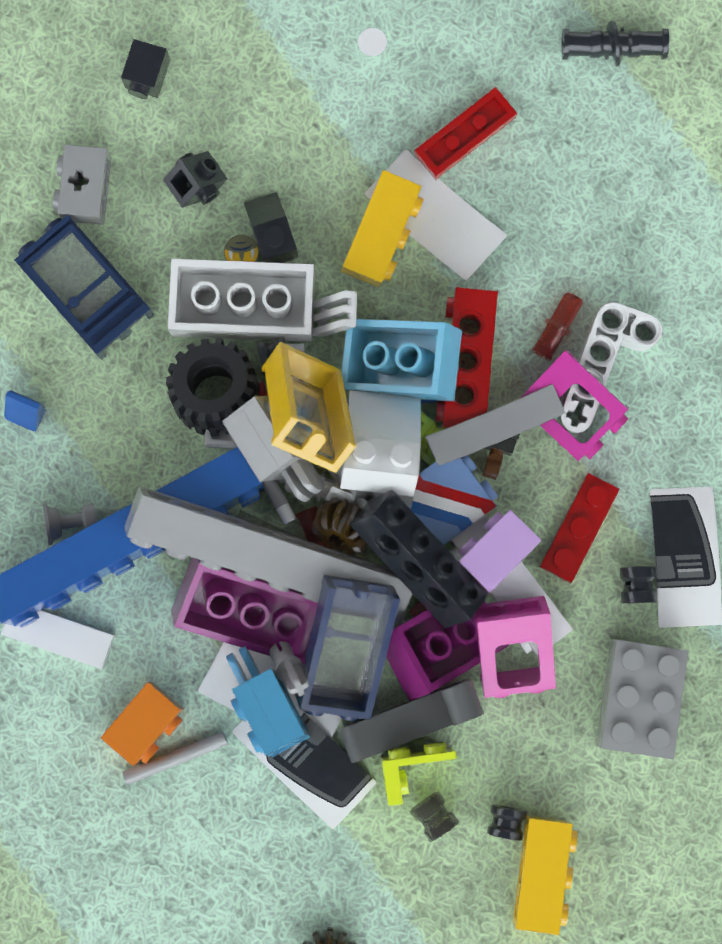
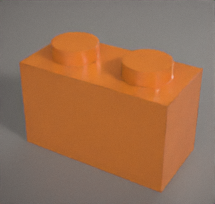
(142, 724)

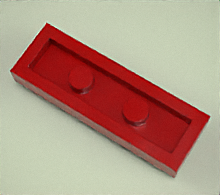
(465, 133)
(579, 528)

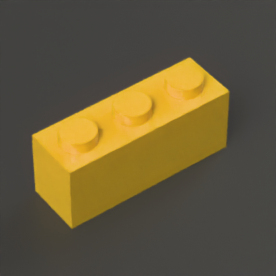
(383, 229)
(544, 875)

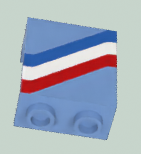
(451, 498)

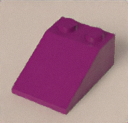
(429, 655)

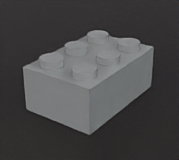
(642, 699)

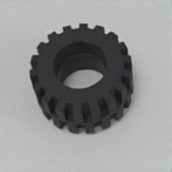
(200, 364)

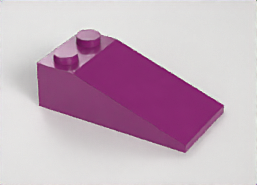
(242, 611)

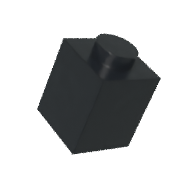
(145, 69)

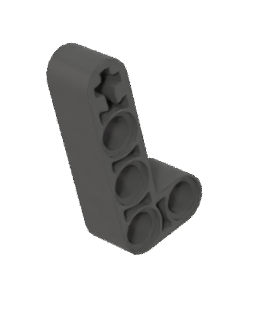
(411, 720)

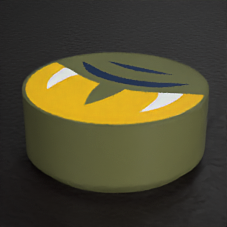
(241, 249)

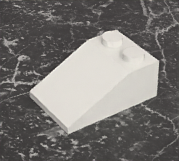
(386, 443)

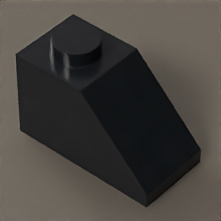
(271, 229)

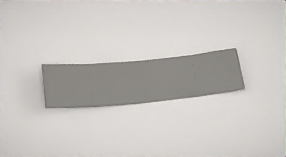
(495, 425)

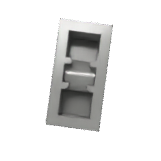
(89, 203)

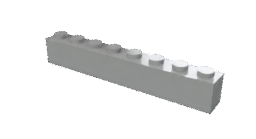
(247, 547)

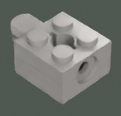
(253, 432)

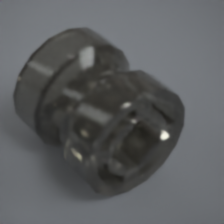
(437, 824)

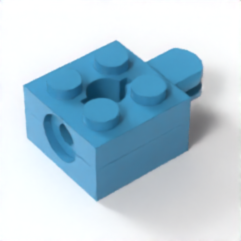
(266, 707)

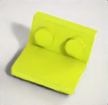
(396, 779)

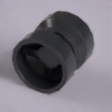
(638, 584)

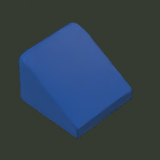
(23, 410)

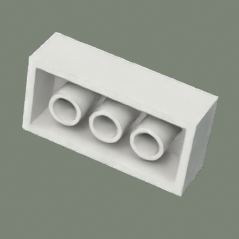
(241, 300)

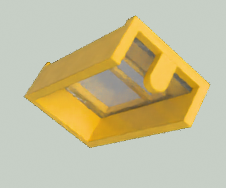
(308, 407)

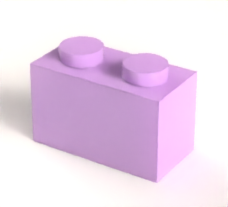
(498, 550)

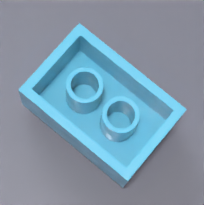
(402, 358)

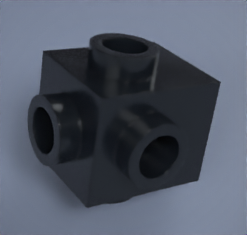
(195, 179)

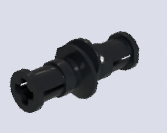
(615, 43)

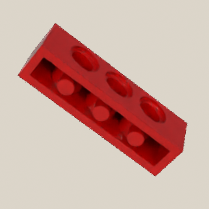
(480, 307)

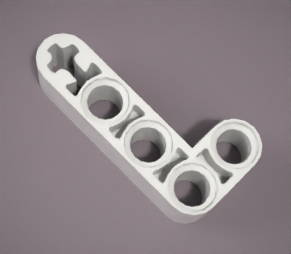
(609, 340)

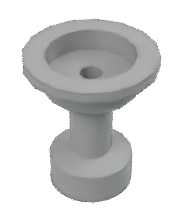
(56, 522)

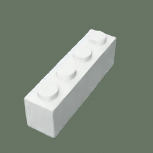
(515, 585)

